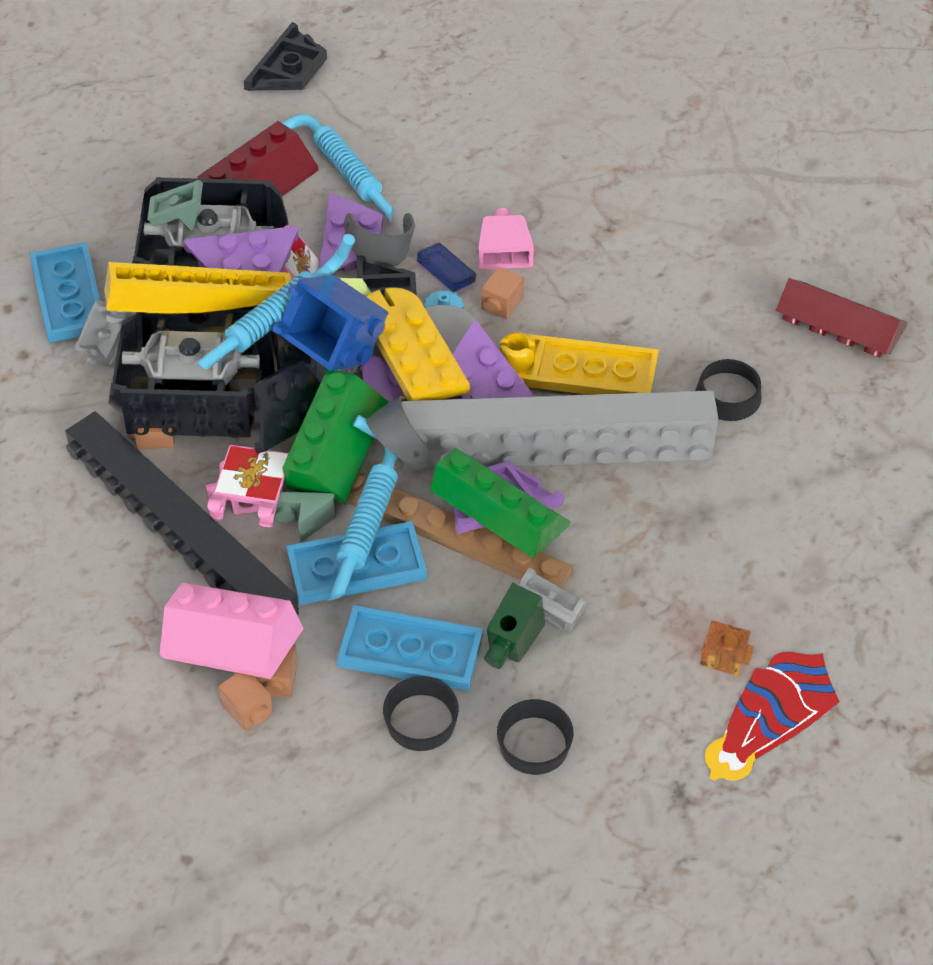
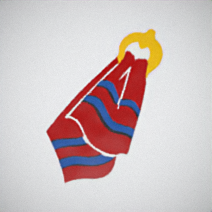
(772, 711)

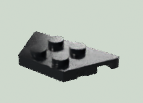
(288, 63)
(385, 276)
(283, 403)

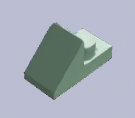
(176, 203)
(308, 509)

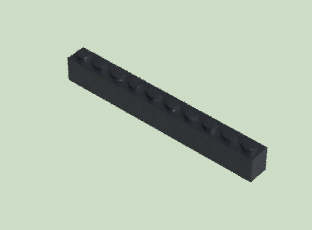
(171, 511)

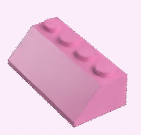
(228, 630)

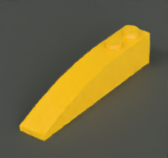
(186, 289)

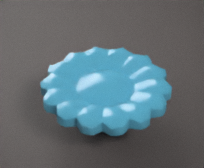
(443, 298)

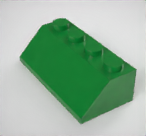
(328, 446)
(496, 503)

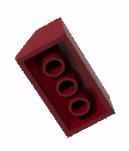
(272, 156)
(841, 317)

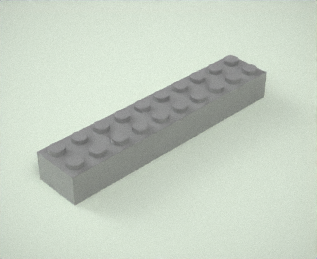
(568, 428)

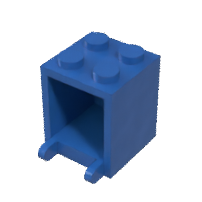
(331, 322)

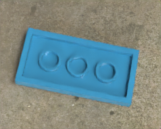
(65, 289)
(392, 561)
(410, 647)

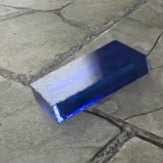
(446, 267)

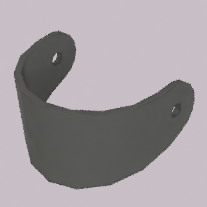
(380, 247)
(396, 433)

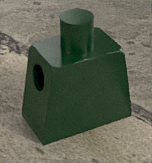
(514, 626)

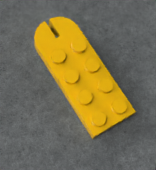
(416, 349)
(580, 364)

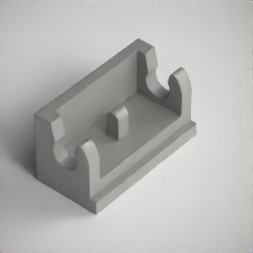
(101, 334)
(559, 606)

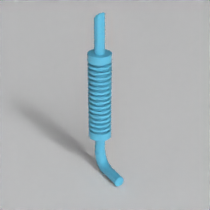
(345, 161)
(261, 318)
(366, 516)

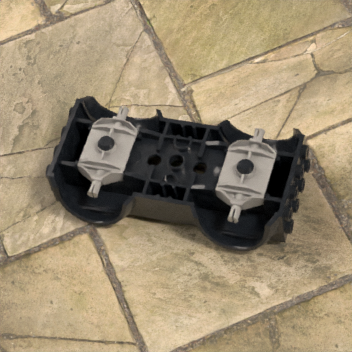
(158, 353)

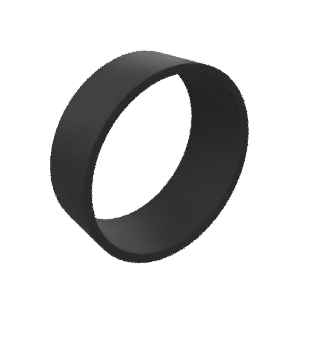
(739, 410)
(420, 686)
(535, 709)

